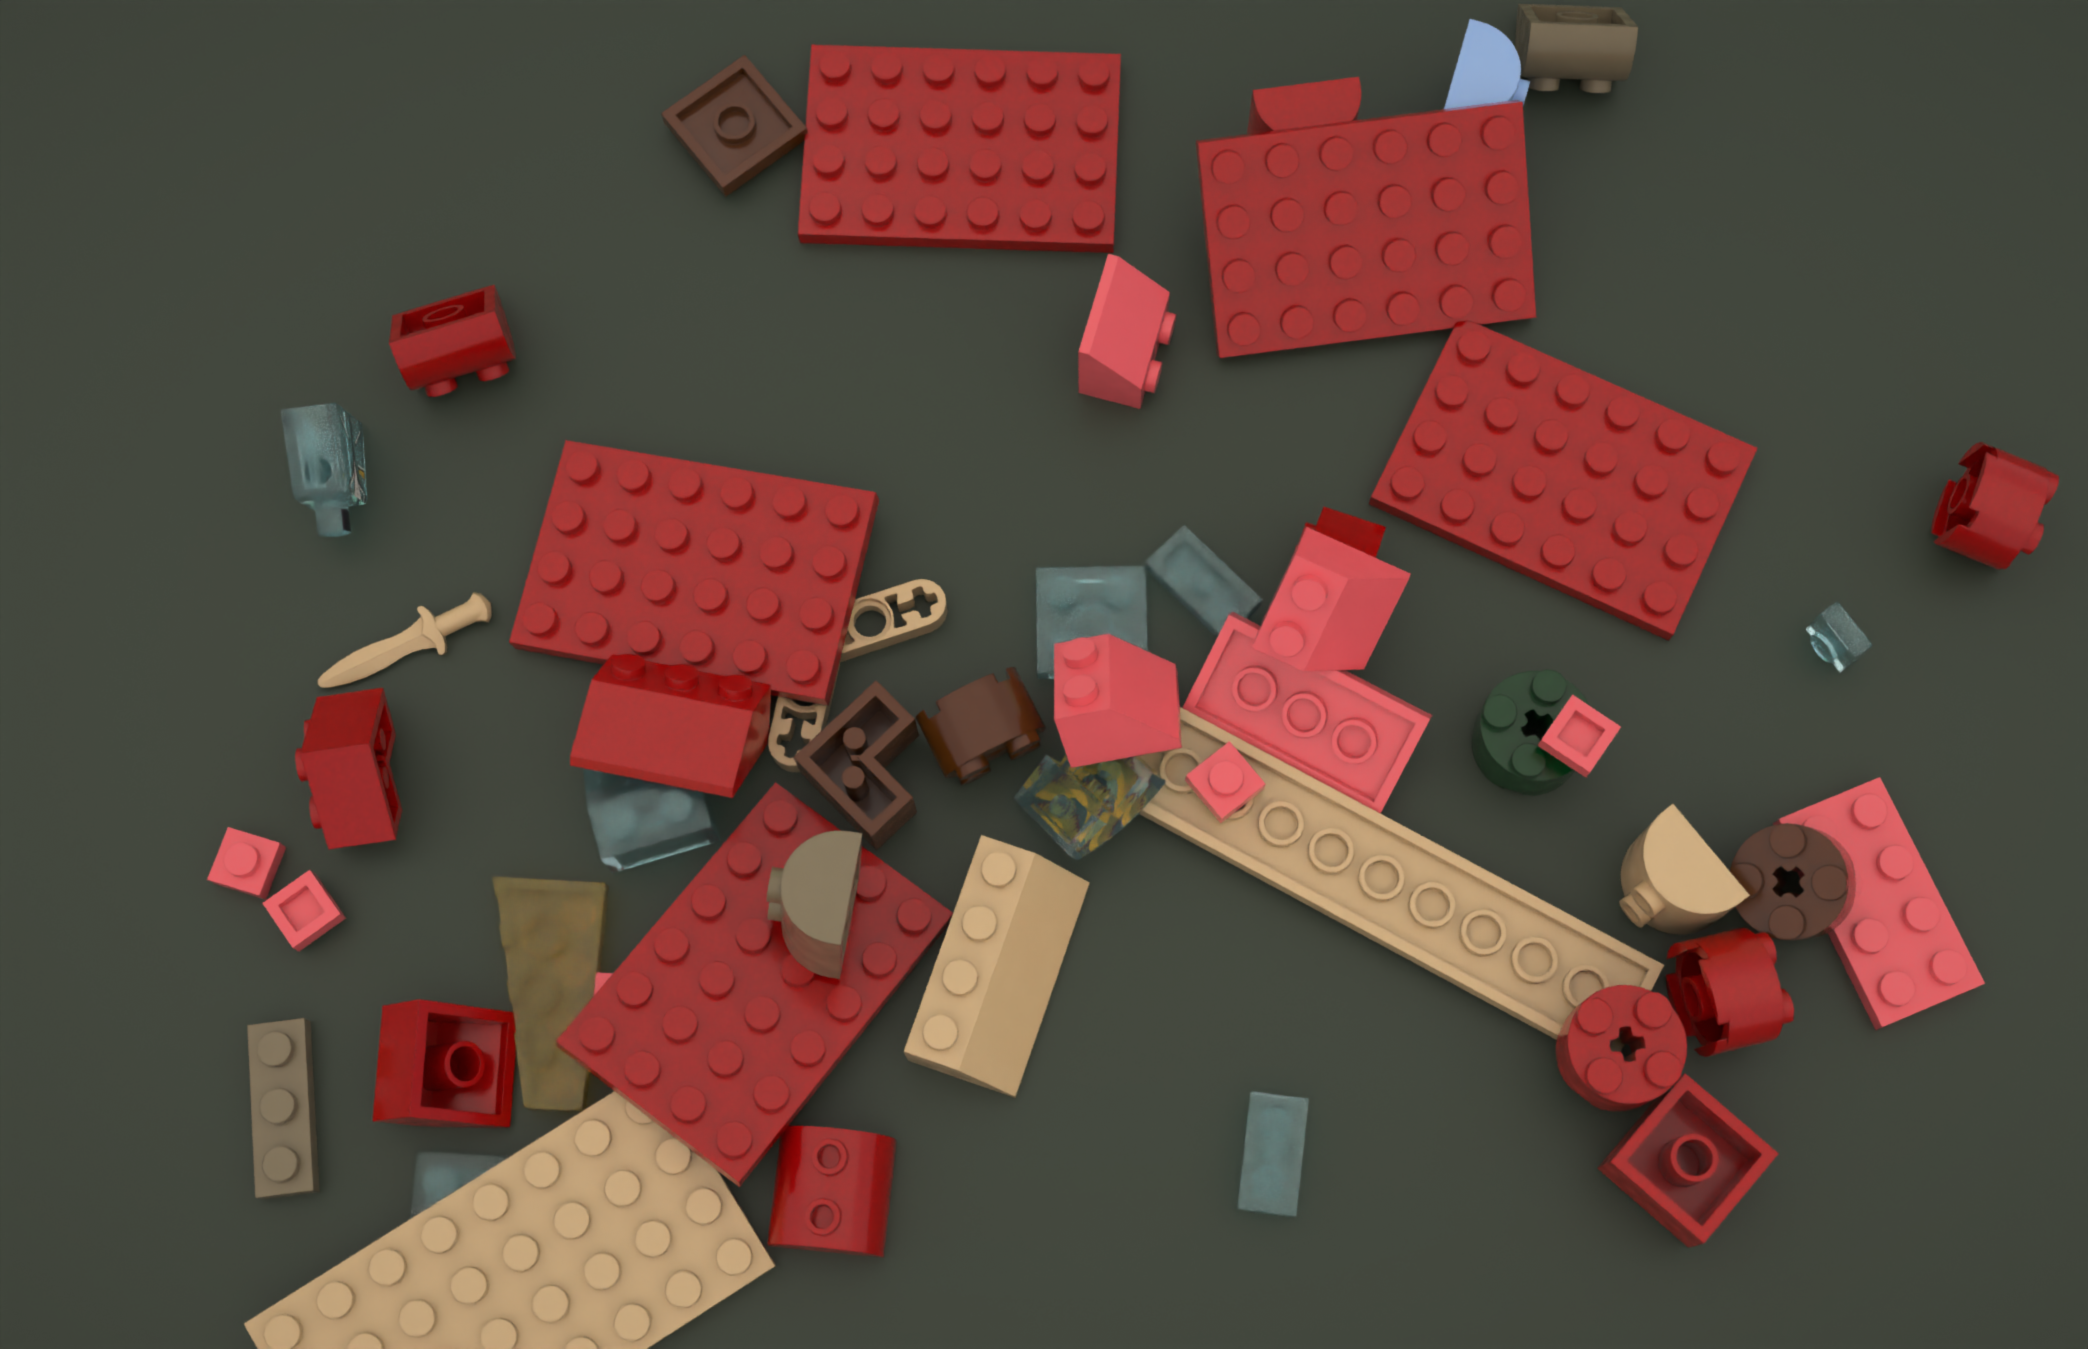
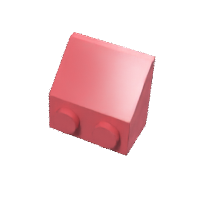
(1124, 335)
(1329, 606)
(1114, 700)

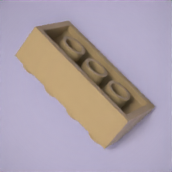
(997, 967)

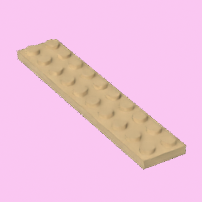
(1396, 886)

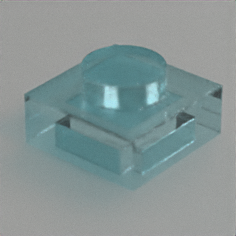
(1837, 637)

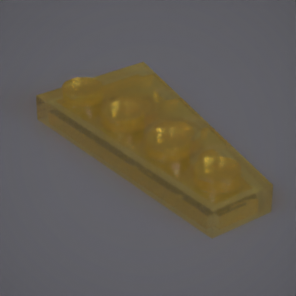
(552, 959)

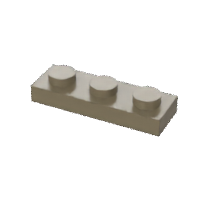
(283, 1109)

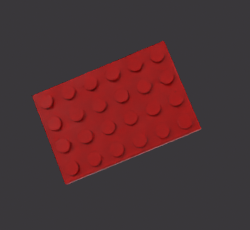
(960, 149)
(1367, 228)
(1564, 477)
(696, 568)
(716, 1017)

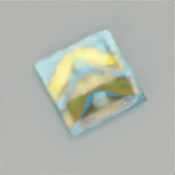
(1087, 802)

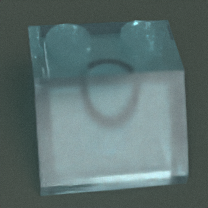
(645, 819)

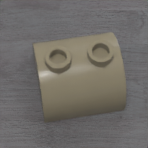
(1574, 44)
(817, 899)

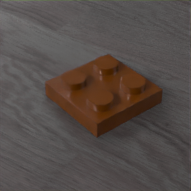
(735, 125)

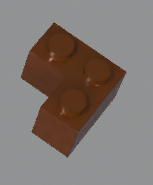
(850, 761)

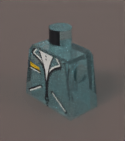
(326, 463)

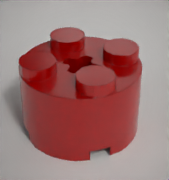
(1993, 507)
(1728, 990)
(1606, 1077)

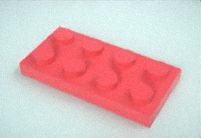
(1311, 720)
(1899, 932)

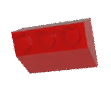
(672, 725)

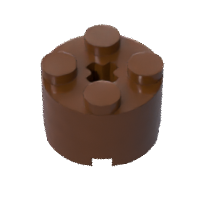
(982, 725)
(1826, 882)

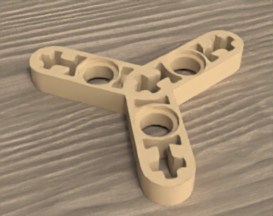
(855, 646)

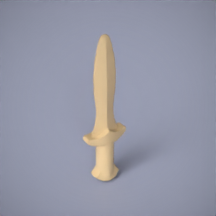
(423, 634)

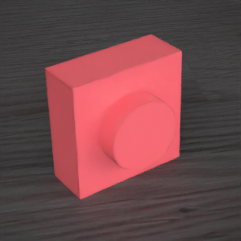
(1579, 736)
(1225, 782)
(246, 863)
(304, 910)

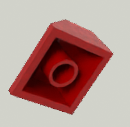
(445, 1065)

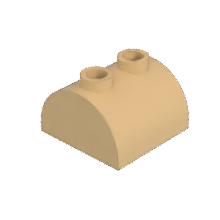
(1676, 878)

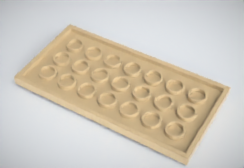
(568, 1244)

